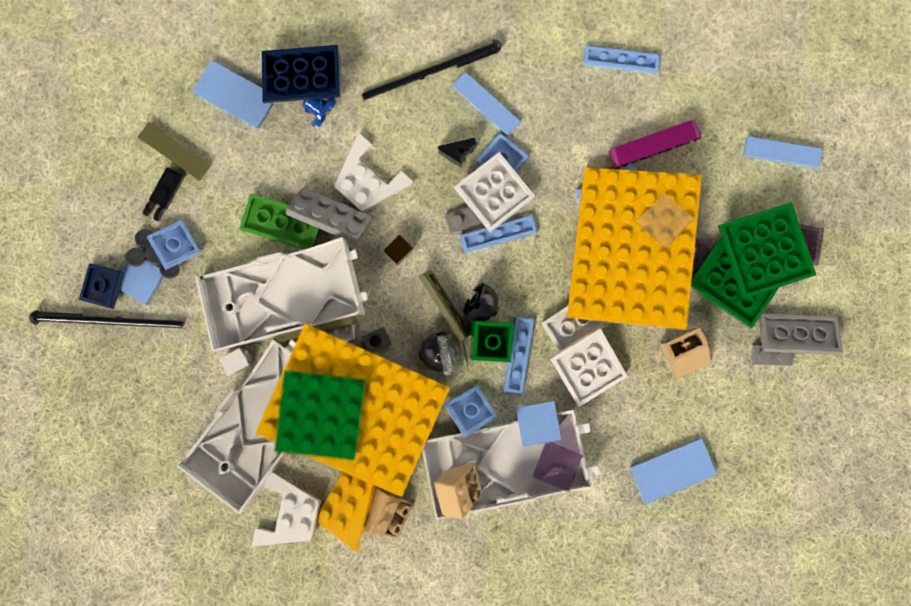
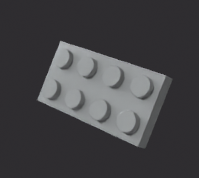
(329, 215)
(800, 334)

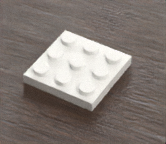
(494, 192)
(588, 366)

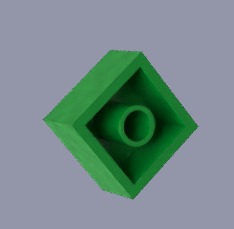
(491, 341)

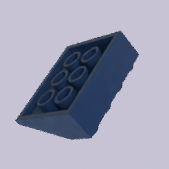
(301, 74)

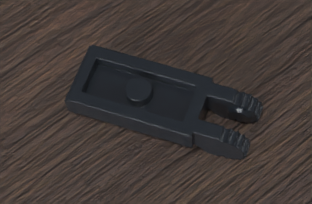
(164, 193)

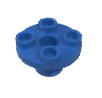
(318, 108)

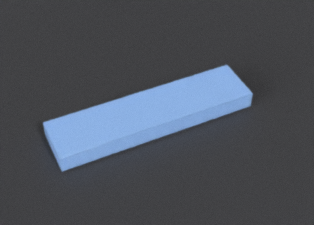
(621, 59)
(486, 104)
(782, 152)
(503, 233)
(520, 353)

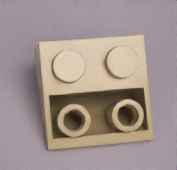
(686, 352)
(458, 490)
(387, 513)

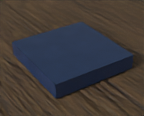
(101, 286)

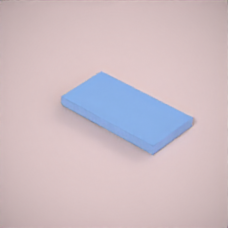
(232, 94)
(673, 470)

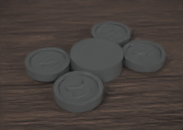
(136, 256)

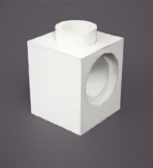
(236, 361)

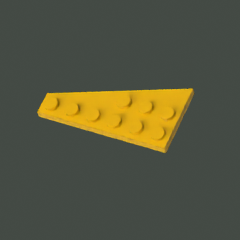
(347, 509)

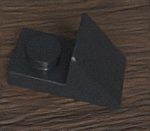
(452, 150)

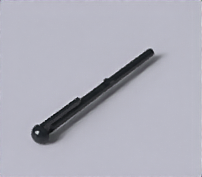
(460, 61)
(37, 316)

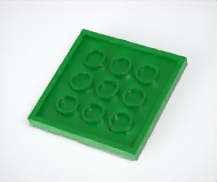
(767, 250)
(717, 284)
(319, 415)

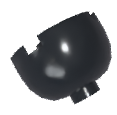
(482, 304)
(430, 352)

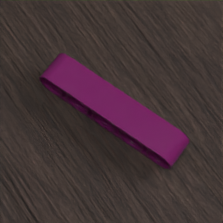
(655, 143)

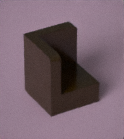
(398, 249)

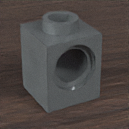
(385, 340)

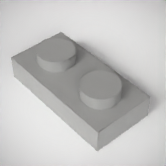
(461, 220)
(770, 358)

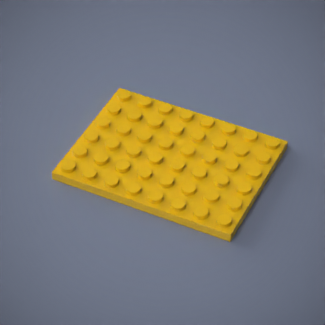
(620, 267)
(395, 411)

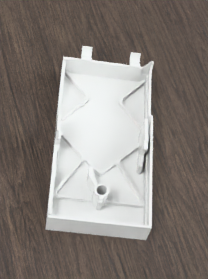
(280, 294)
(229, 454)
(503, 463)

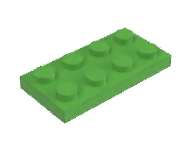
(269, 220)

